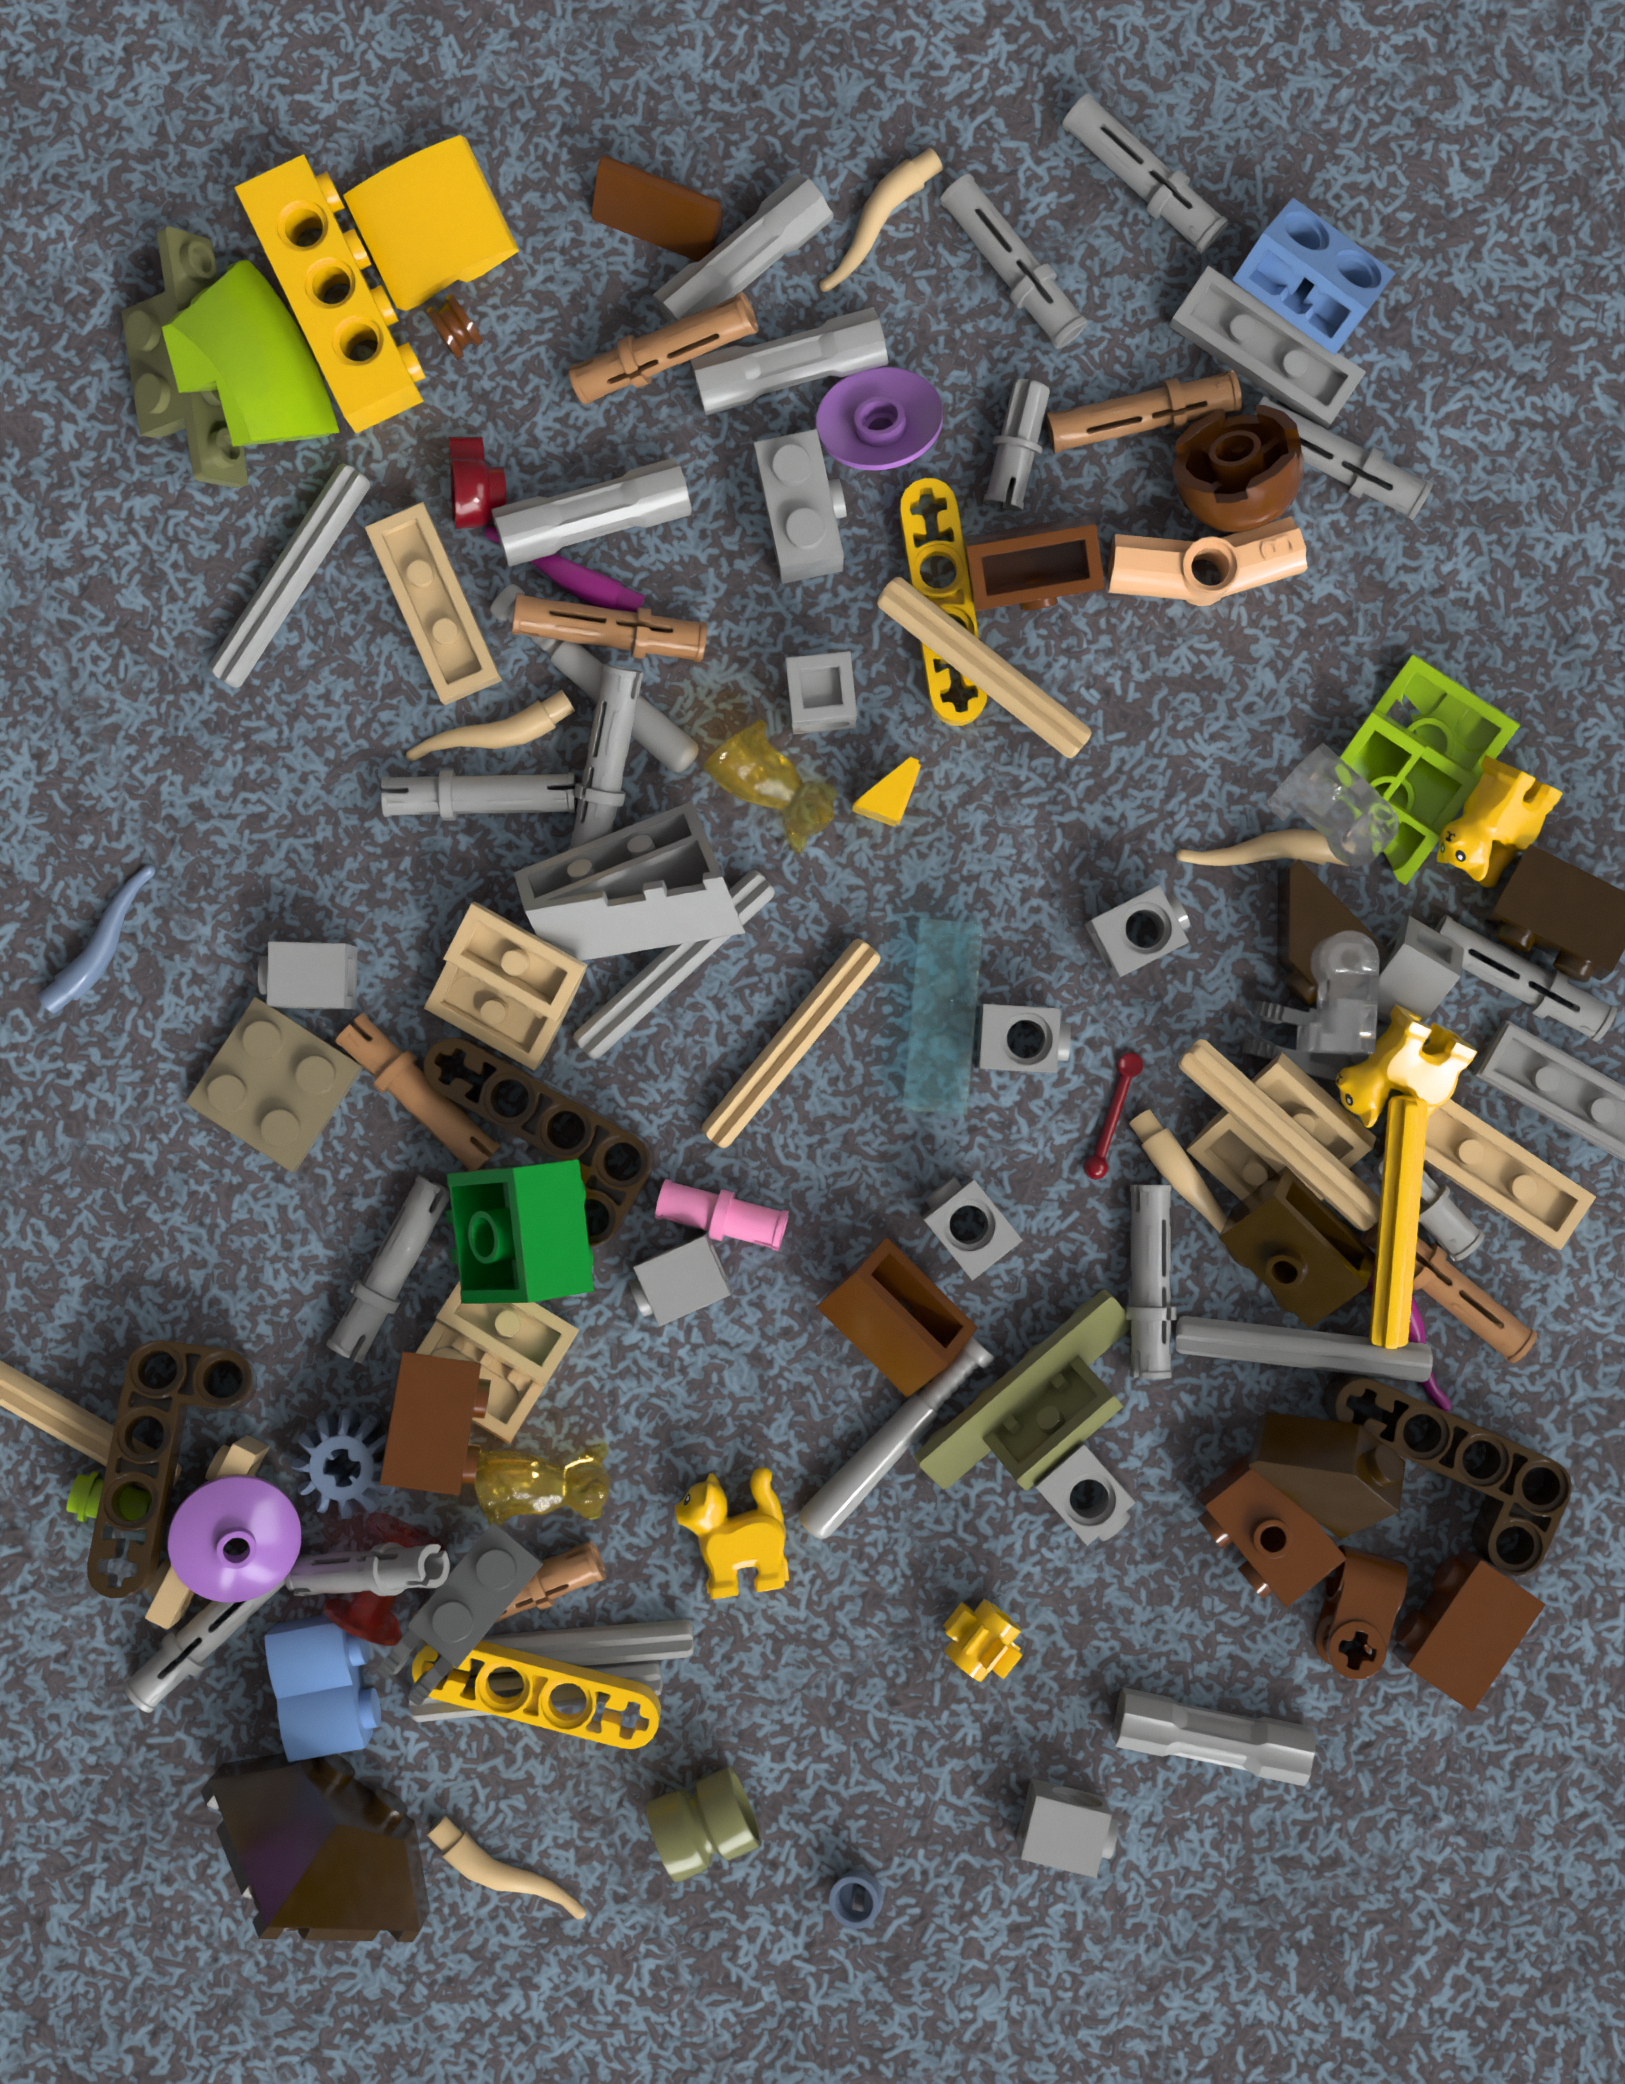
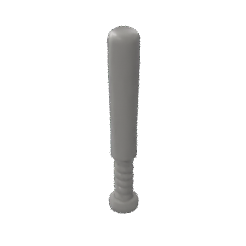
(650, 727)
(877, 1456)

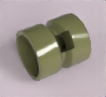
(697, 1826)

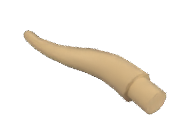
(889, 193)
(514, 731)
(1289, 844)
(1176, 1167)
(481, 1868)

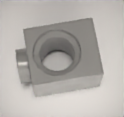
(821, 692)
(1110, 935)
(1417, 970)
(309, 975)
(992, 1038)
(993, 1242)
(680, 1280)
(1103, 1518)
(1066, 1828)

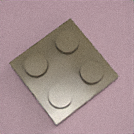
(275, 1084)

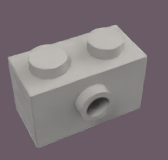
(801, 506)

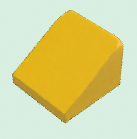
(890, 796)

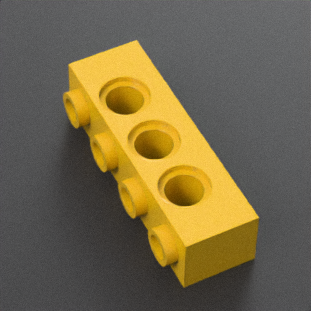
(281, 208)

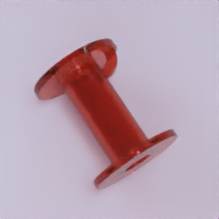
(368, 1613)

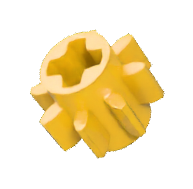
(982, 1640)

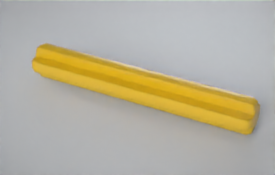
(1398, 1221)

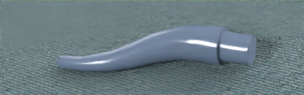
(93, 961)

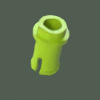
(86, 1495)

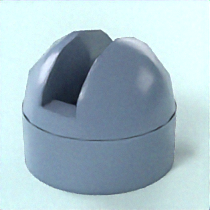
(843, 1896)

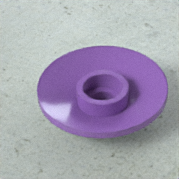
(879, 418)
(227, 1510)

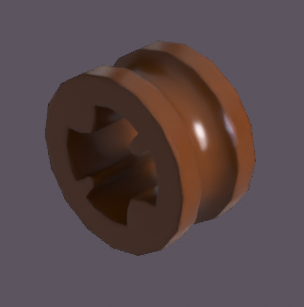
(454, 326)

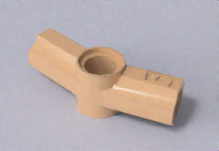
(1244, 561)

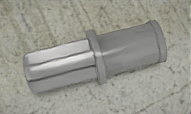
(1017, 444)
(1443, 1218)

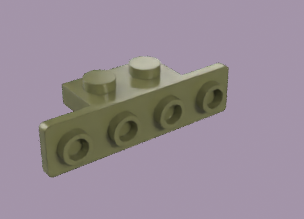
(160, 408)
(1038, 1406)

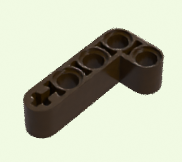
(537, 1122)
(1442, 1451)
(158, 1468)

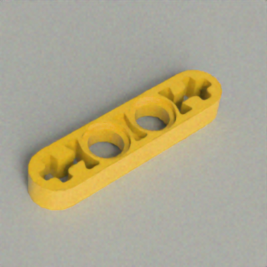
(954, 599)
(534, 1702)

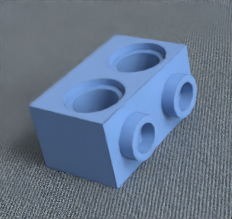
(1313, 275)

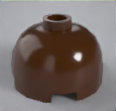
(1239, 468)

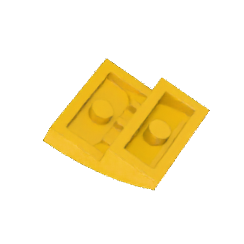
(431, 222)

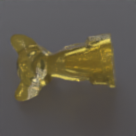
(764, 777)
(527, 1484)

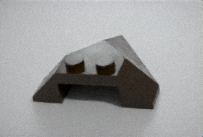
(319, 1849)

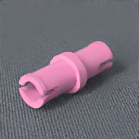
(721, 1214)

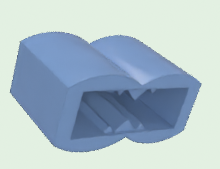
(320, 1688)

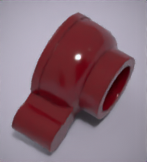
(473, 484)

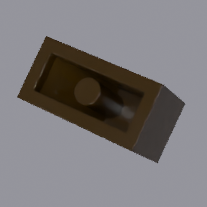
(1305, 918)
(1329, 1470)

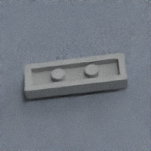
(1266, 348)

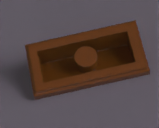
(656, 209)

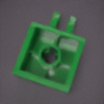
(520, 1233)

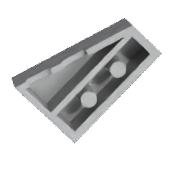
(631, 890)

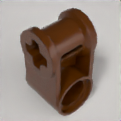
(1362, 1604)

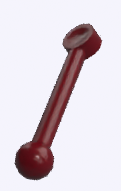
(1128, 1066)

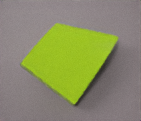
(253, 353)
(1431, 771)

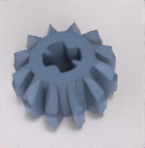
(332, 1479)

